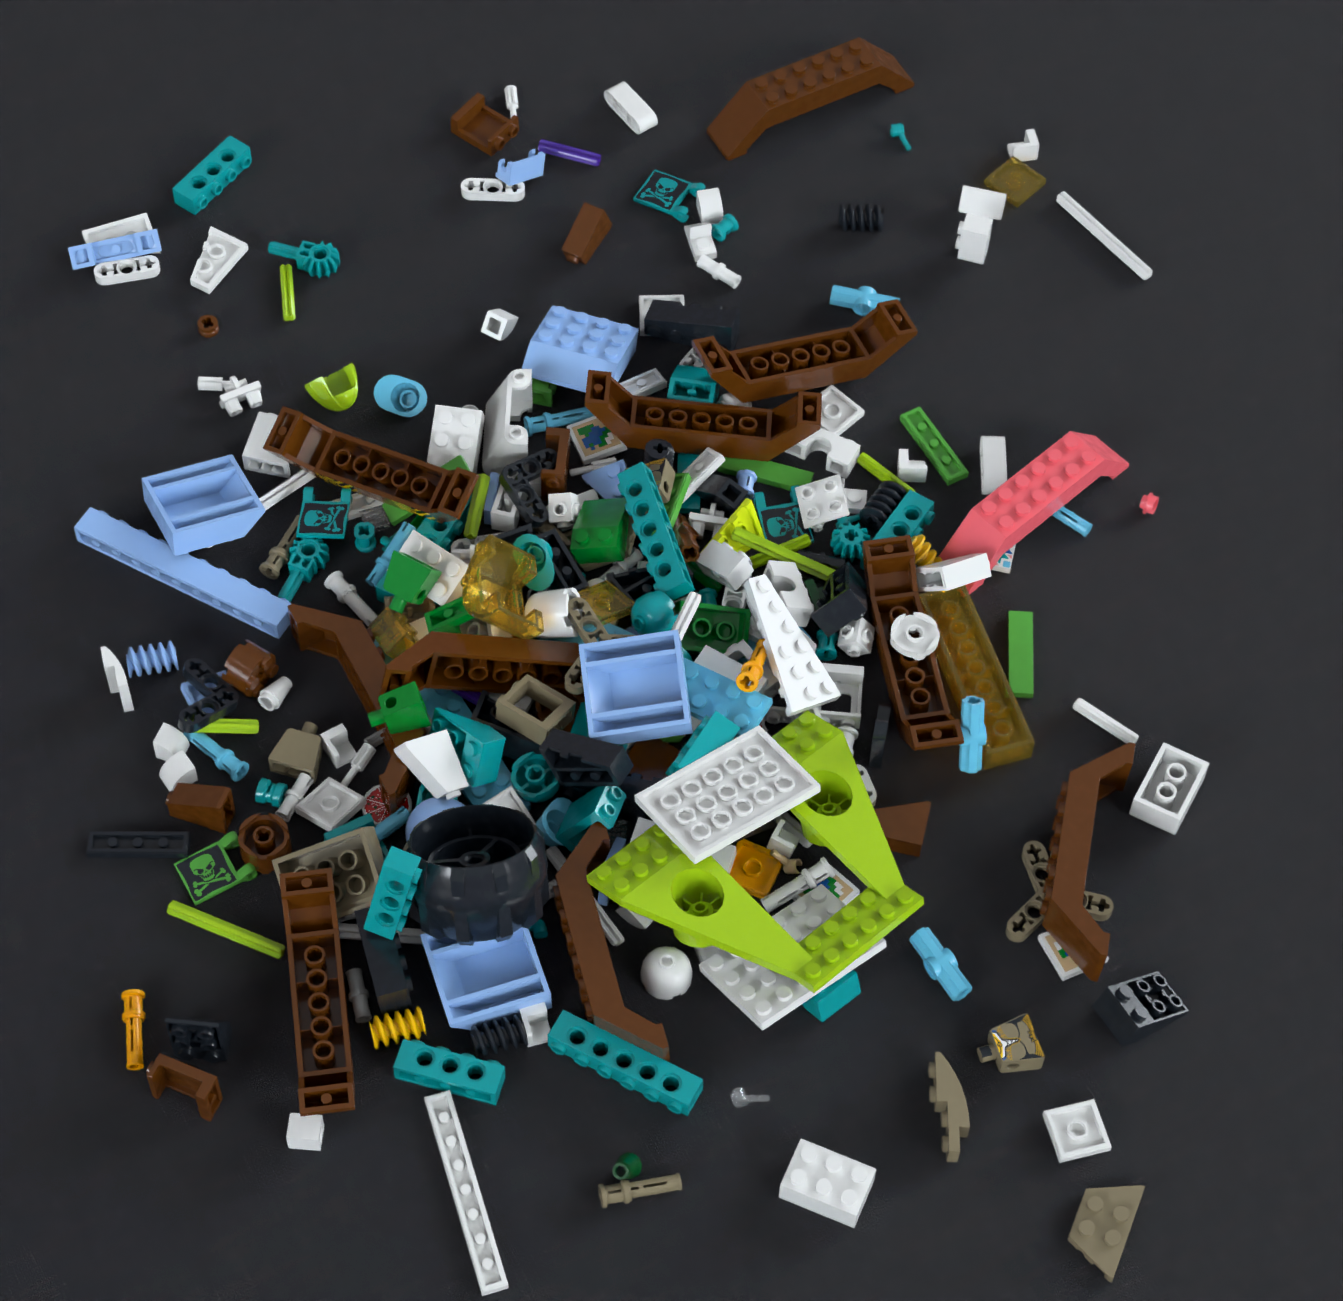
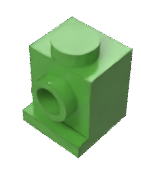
(543, 392)

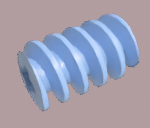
(151, 658)

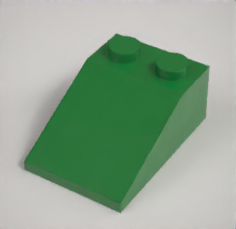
(600, 531)
(715, 627)

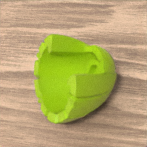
(337, 391)

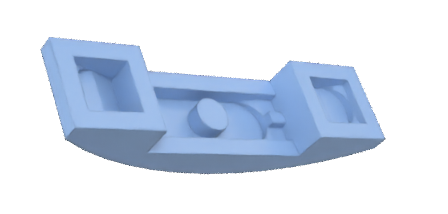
(114, 249)

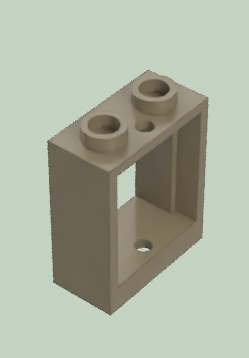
(524, 723)

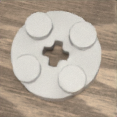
(914, 647)

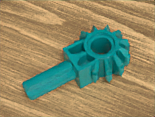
(310, 257)
(302, 566)

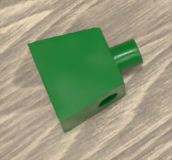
(408, 580)
(401, 710)

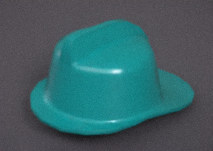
(543, 556)

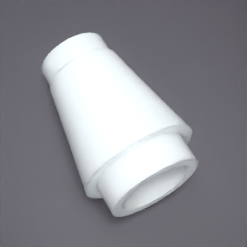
(275, 693)

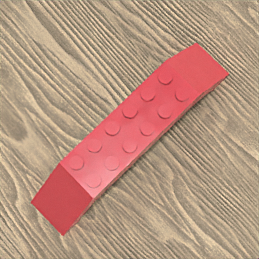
(1032, 497)

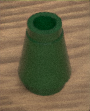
(631, 1164)

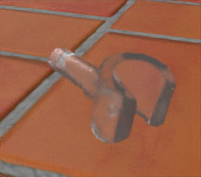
(740, 1098)

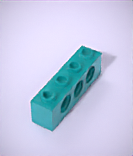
(212, 175)
(911, 507)
(393, 893)
(458, 1082)

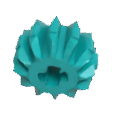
(848, 541)

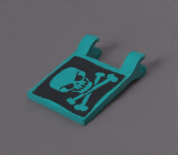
(666, 193)
(323, 518)
(781, 521)

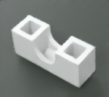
(840, 451)
(791, 589)

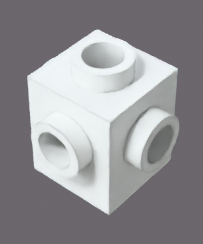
(563, 509)
(856, 638)

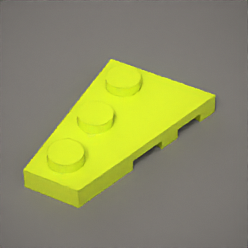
(743, 517)

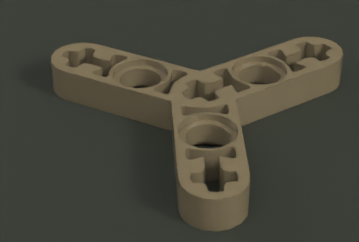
(589, 617)
(1035, 902)

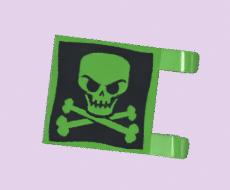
(211, 870)

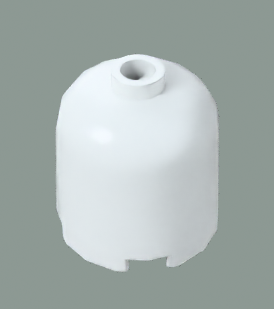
(554, 612)

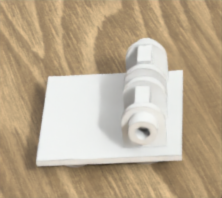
(822, 502)

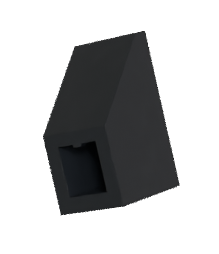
(723, 492)

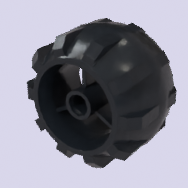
(478, 873)

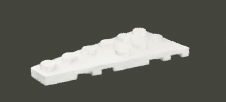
(791, 658)

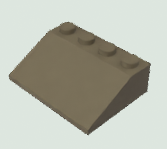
(354, 862)

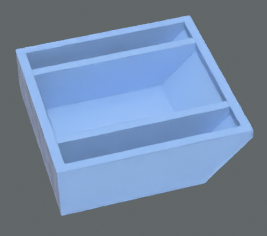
(576, 342)
(202, 504)
(635, 688)
(486, 978)

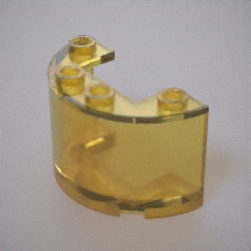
(495, 587)

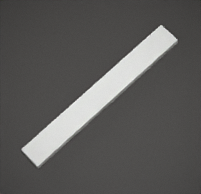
(466, 1193)

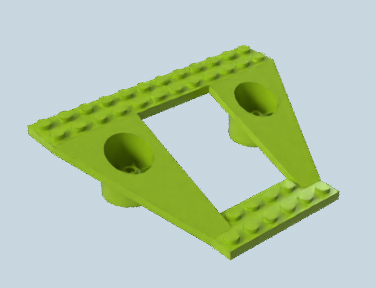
(715, 910)

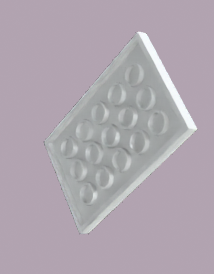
(727, 794)
(767, 994)

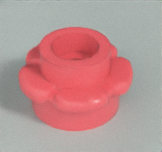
(1149, 503)

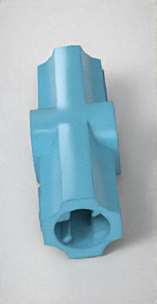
(860, 300)
(974, 734)
(940, 964)

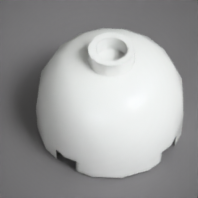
(666, 972)

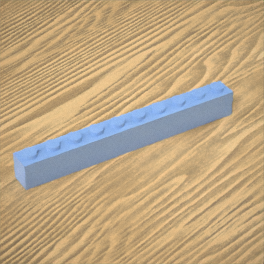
(184, 572)

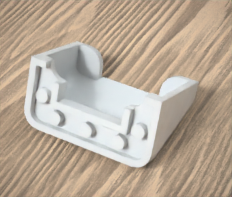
(506, 442)

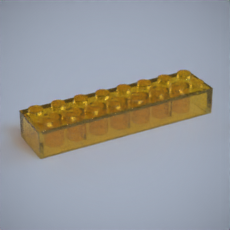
(975, 671)

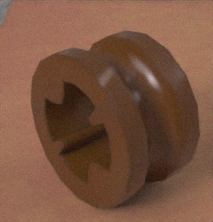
(208, 320)

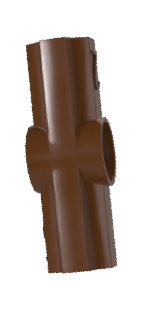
(686, 539)

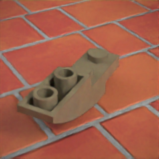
(952, 1104)

